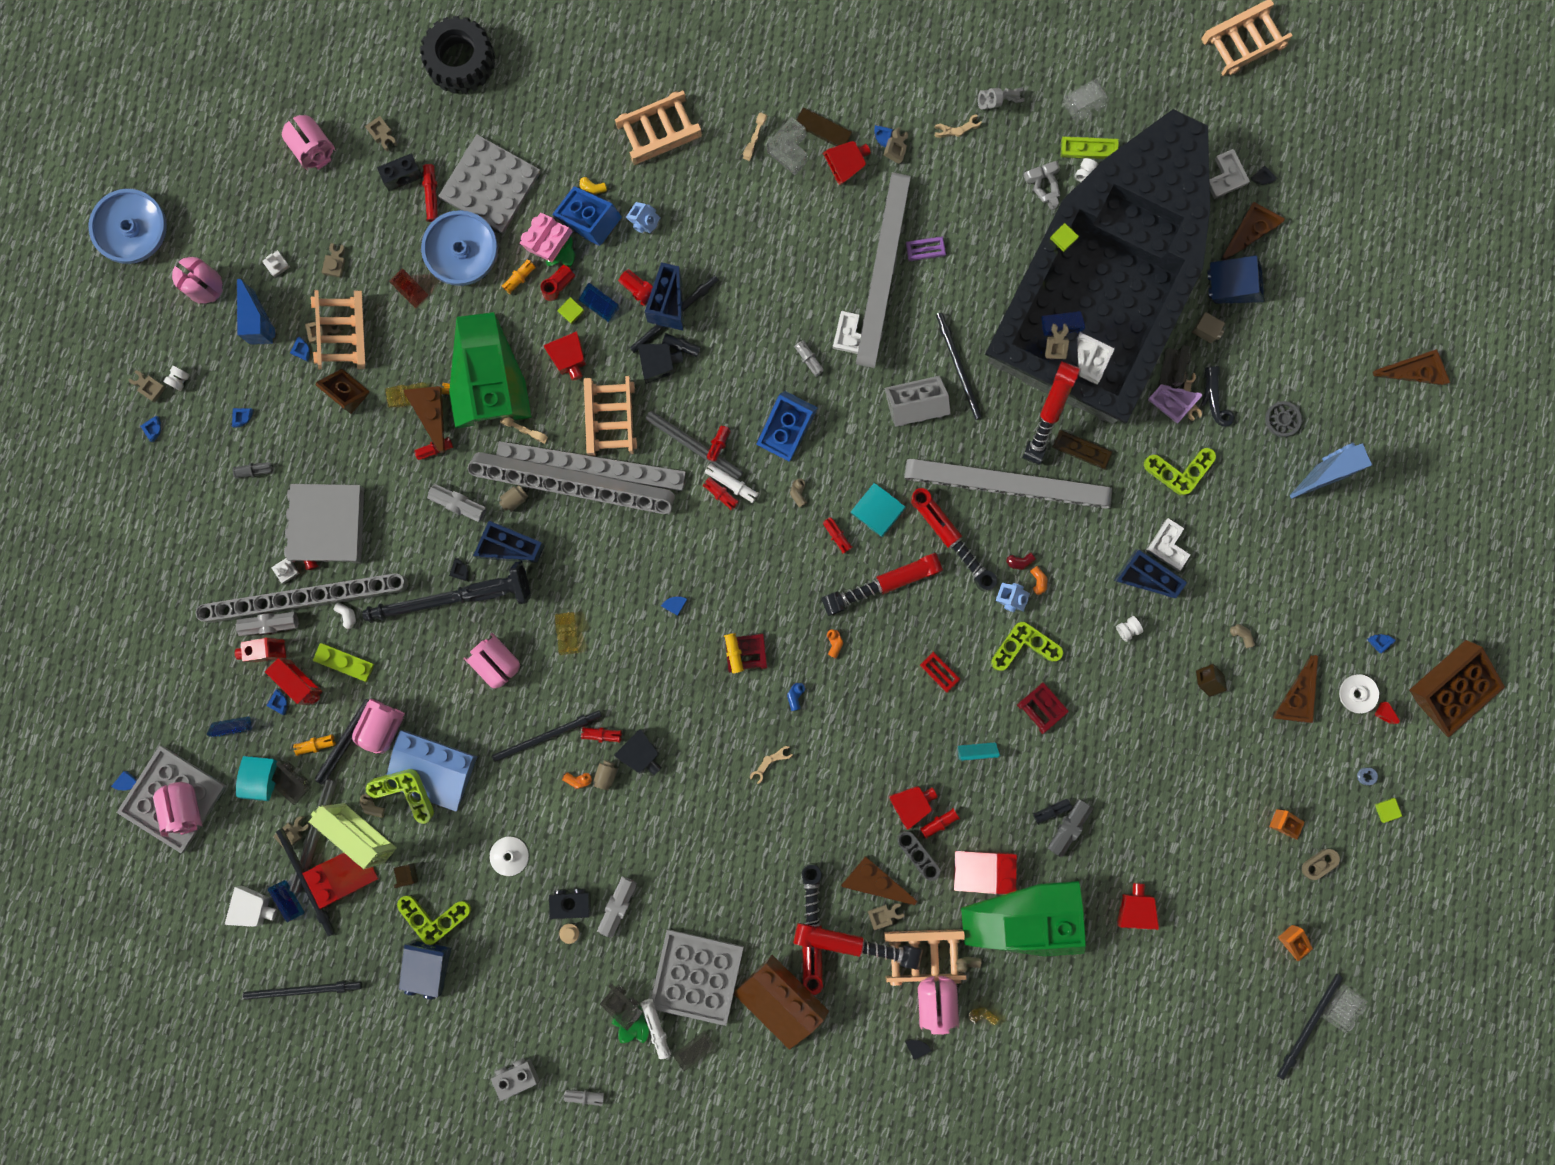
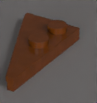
(1254, 225)
(1421, 368)
(429, 408)
(1300, 699)
(872, 880)

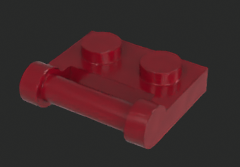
(751, 646)
(1047, 703)

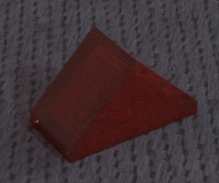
(408, 288)

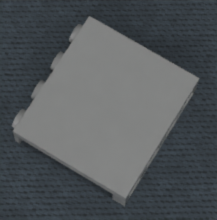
(324, 523)

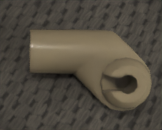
(796, 492)
(1243, 632)
(369, 807)
(965, 962)

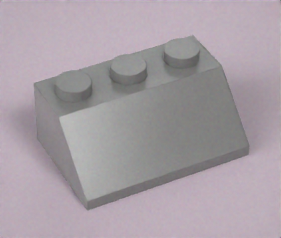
(917, 401)

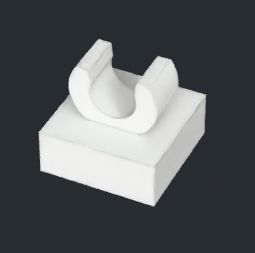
(275, 263)
(285, 570)

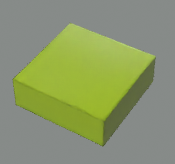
(1064, 237)
(570, 311)
(1388, 810)

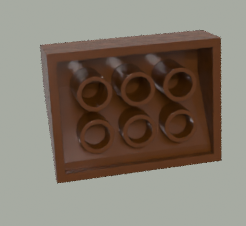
(1457, 687)
(781, 1002)

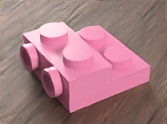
(545, 237)

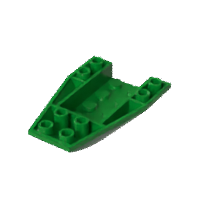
(485, 373)
(1029, 921)

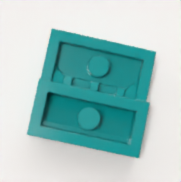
(878, 510)
(255, 778)

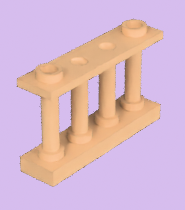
(1246, 19)
(673, 138)
(355, 321)
(593, 408)
(933, 938)

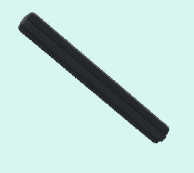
(339, 748)

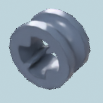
(1373, 773)

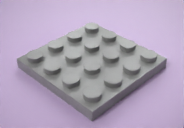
(489, 183)
(163, 769)
(696, 977)

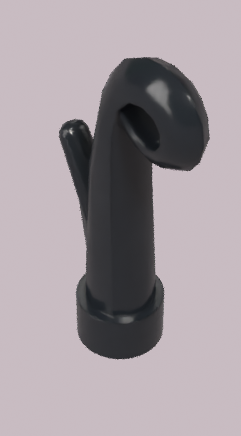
(1212, 394)

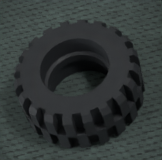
(448, 34)

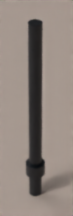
(701, 290)
(946, 332)
(580, 721)
(322, 916)
(339, 987)
(1290, 1060)

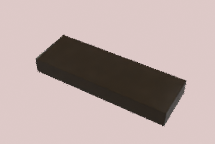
(823, 128)
(1082, 449)

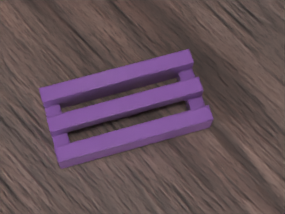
(927, 255)

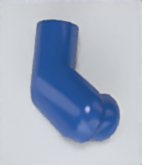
(794, 694)

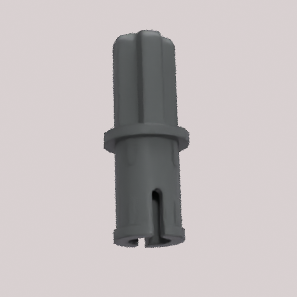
(252, 470)

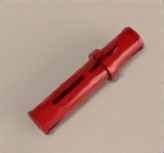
(430, 192)

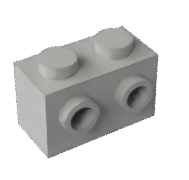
(514, 1079)

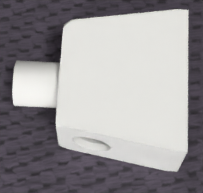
(249, 908)

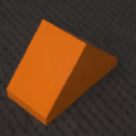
(1287, 823)
(1296, 942)

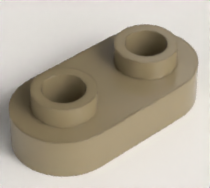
(1320, 866)

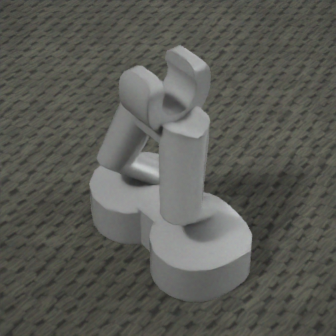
(995, 96)
(1046, 171)

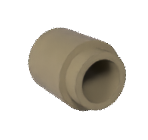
(513, 498)
(605, 775)

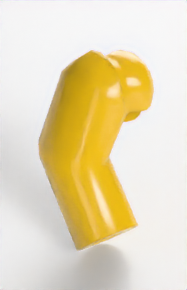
(591, 188)

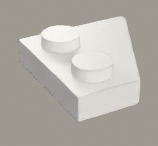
(1092, 357)

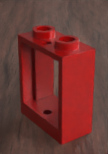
(293, 682)

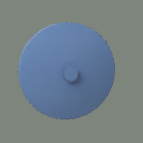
(127, 226)
(459, 248)

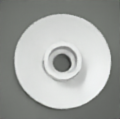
(1368, 693)
(518, 853)

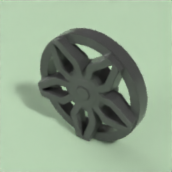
(1283, 419)

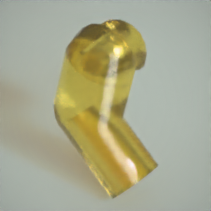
(983, 1013)

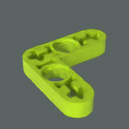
(1185, 476)
(1027, 640)
(404, 785)
(428, 924)

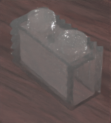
(1085, 100)
(1344, 1009)

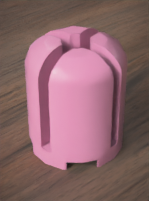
(306, 152)
(199, 273)
(500, 655)
(377, 727)
(177, 809)
(938, 1020)

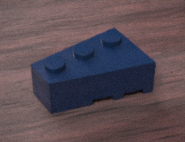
(666, 300)
(507, 545)
(1150, 575)

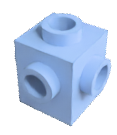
(643, 217)
(1012, 597)

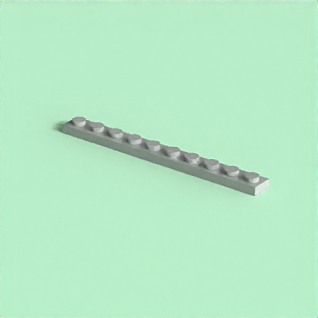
(597, 466)

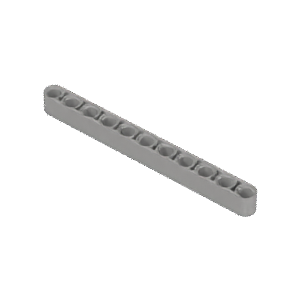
(883, 270)
(523, 472)
(1008, 482)
(293, 596)

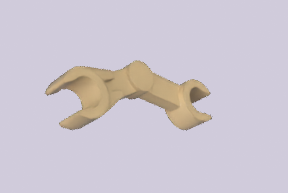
(947, 131)
(748, 152)
(1187, 387)
(534, 434)
(767, 760)

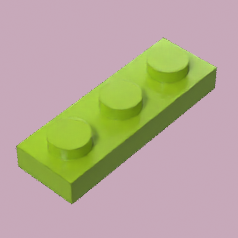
(1087, 147)
(343, 662)

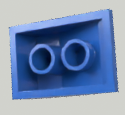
(587, 215)
(252, 319)
(786, 425)

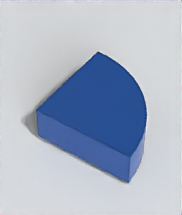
(882, 134)
(301, 349)
(241, 416)
(152, 428)
(674, 604)
(1381, 642)
(278, 702)
(124, 781)

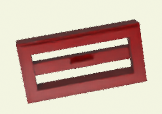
(934, 677)

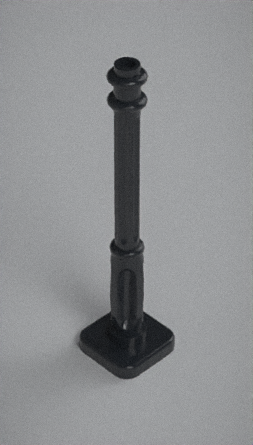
(515, 583)

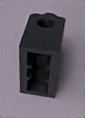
(657, 361)
(639, 754)

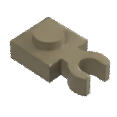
(380, 132)
(895, 147)
(334, 264)
(324, 330)
(1057, 345)
(148, 387)
(293, 831)
(881, 916)

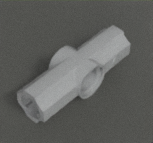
(456, 503)
(267, 623)
(617, 907)

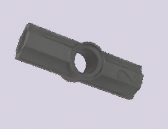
(1070, 828)

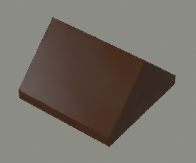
(343, 390)

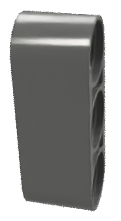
(925, 862)

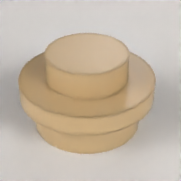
(569, 933)

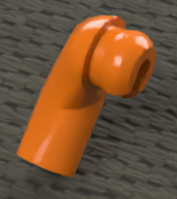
(1042, 581)
(836, 642)
(579, 781)

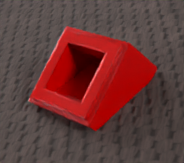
(1386, 713)

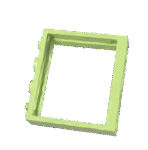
(352, 835)

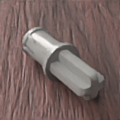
(809, 358)
(584, 1097)

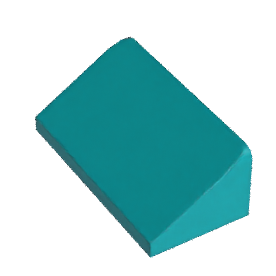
(978, 751)

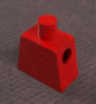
(846, 160)
(567, 355)
(261, 650)
(912, 804)
(1138, 910)

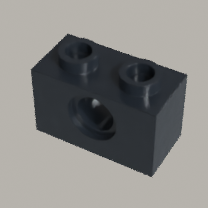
(400, 172)
(559, 910)

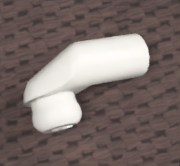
(348, 615)

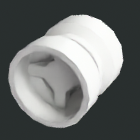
(1087, 167)
(173, 381)
(1130, 628)

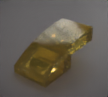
(396, 396)
(566, 633)

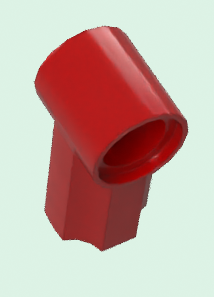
(558, 281)
(640, 289)

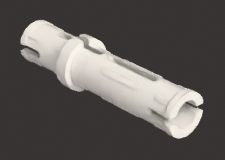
(738, 487)
(658, 1036)

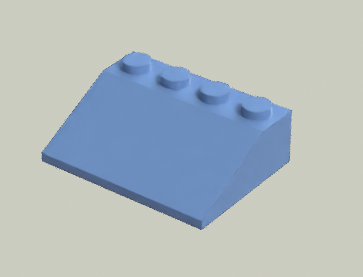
(1334, 467)
(440, 768)

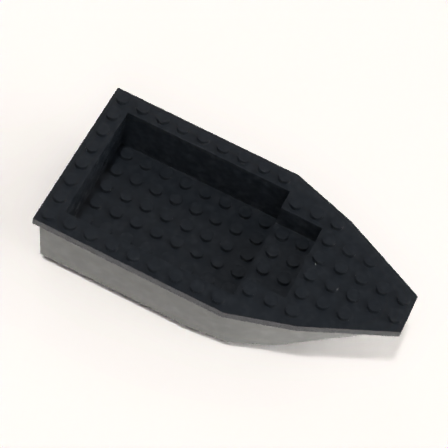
(1127, 272)

